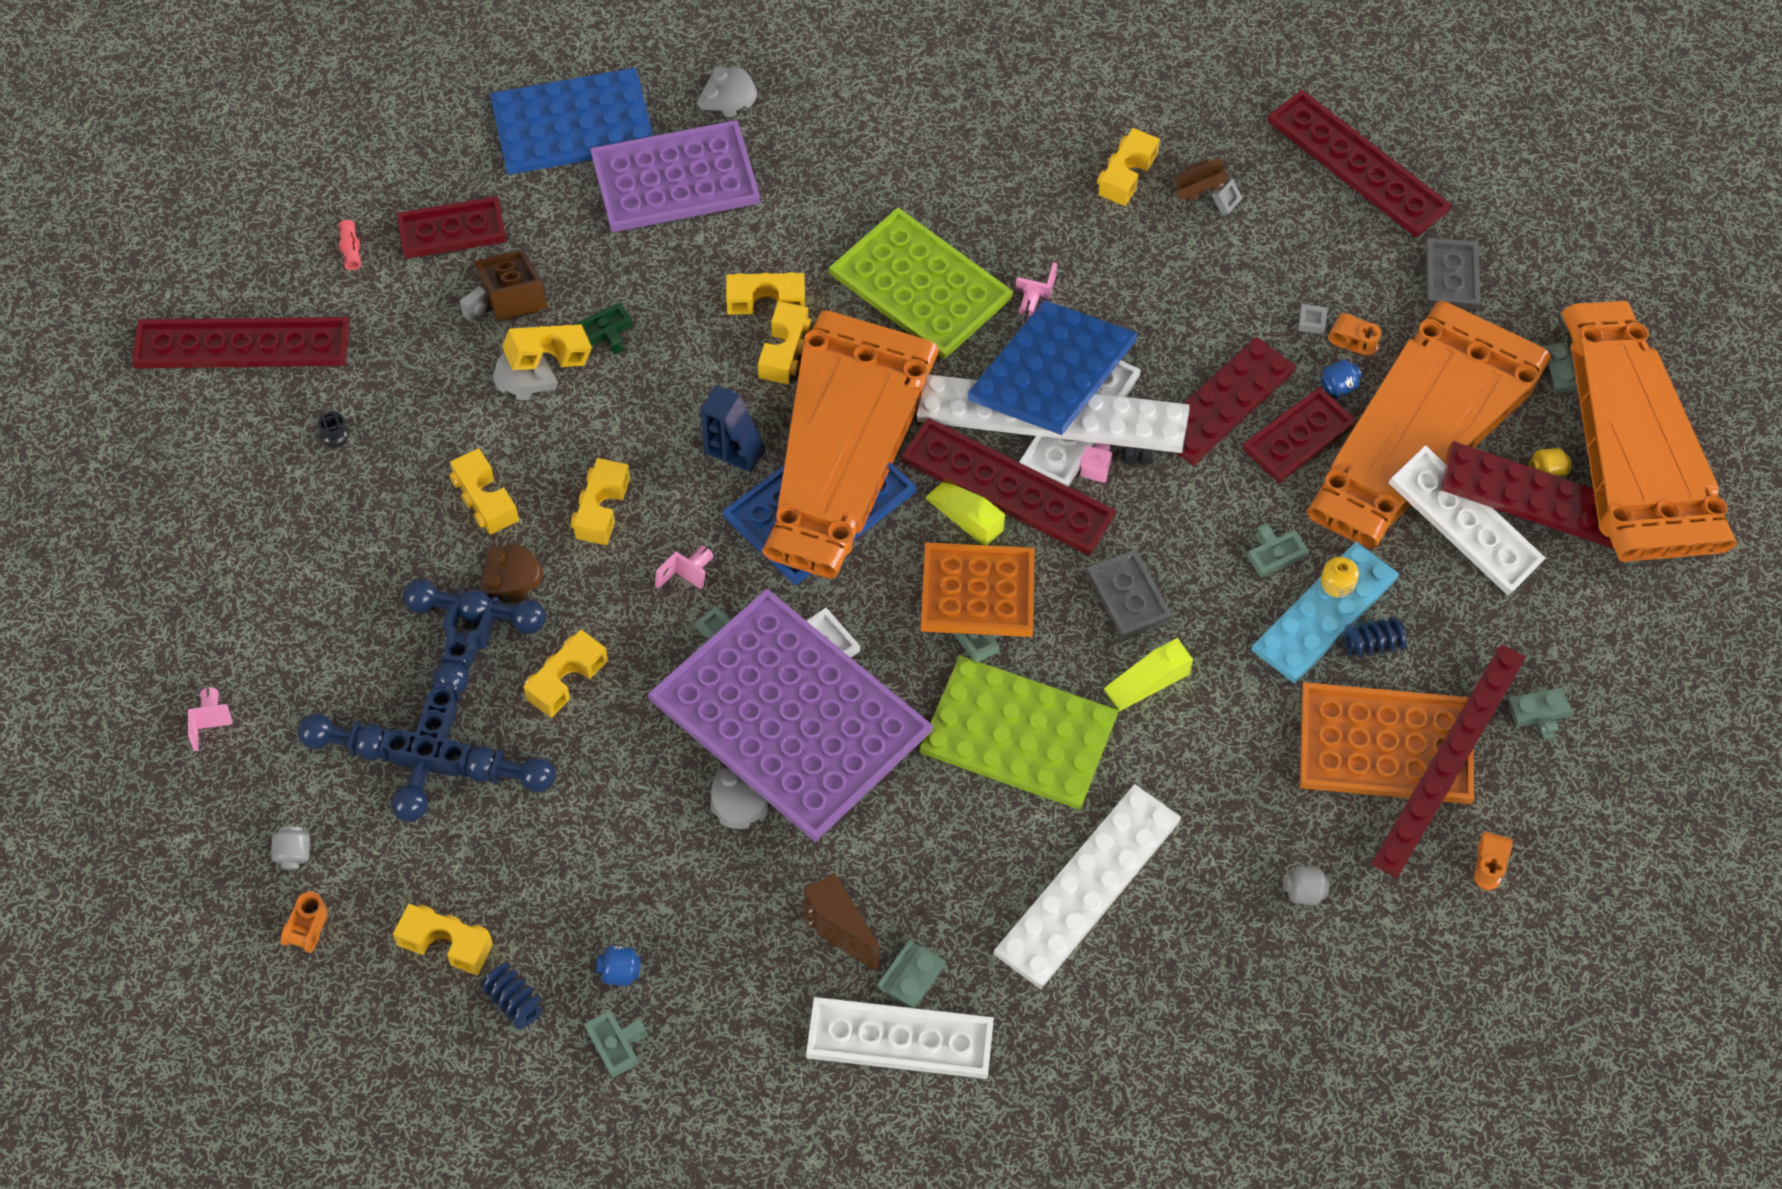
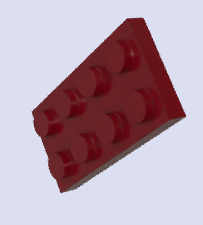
(451, 227)
(1299, 435)

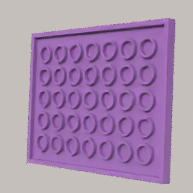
(790, 714)

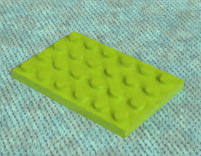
(921, 282)
(1019, 732)

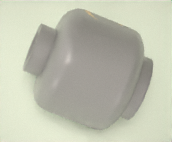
(290, 847)
(1306, 885)

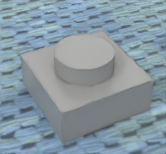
(1227, 196)
(474, 303)
(1312, 319)

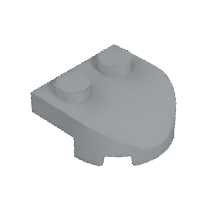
(728, 91)
(523, 382)
(736, 801)

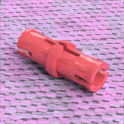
(349, 245)

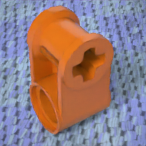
(1352, 334)
(1493, 857)
(304, 928)

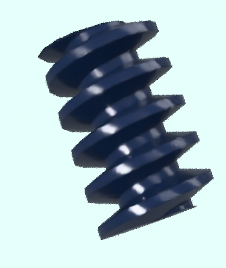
(1374, 635)
(511, 997)

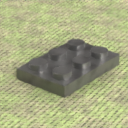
(1453, 273)
(1129, 594)

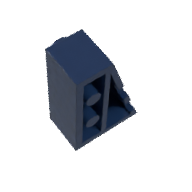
(730, 430)

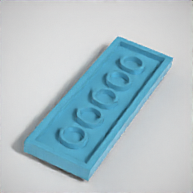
(1319, 619)

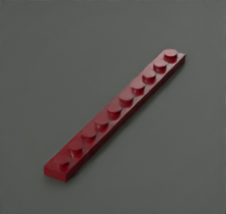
(1448, 761)

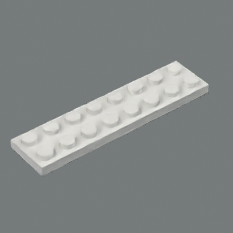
(1087, 886)

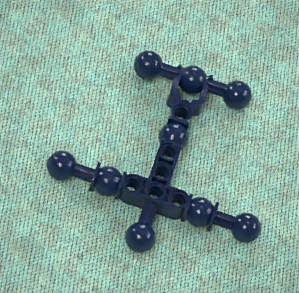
(448, 682)

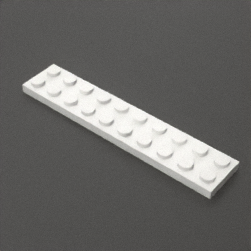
(1102, 420)

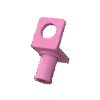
(1033, 290)
(1096, 462)
(689, 569)
(207, 716)

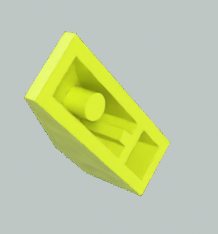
(968, 511)
(1150, 675)

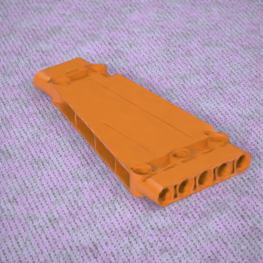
(1444, 387)
(846, 426)
(1642, 453)

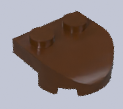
(1200, 177)
(510, 572)

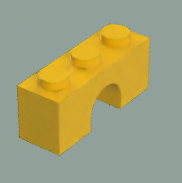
(1136, 151)
(746, 289)
(566, 343)
(780, 361)
(604, 481)
(492, 509)
(578, 655)
(422, 926)

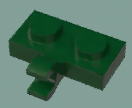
(606, 326)

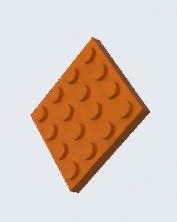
(978, 589)

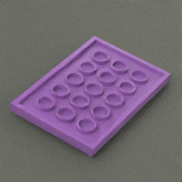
(674, 176)

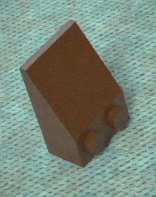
(511, 285)
(838, 921)

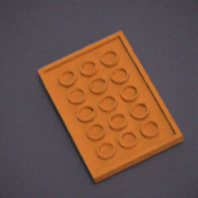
(1376, 740)

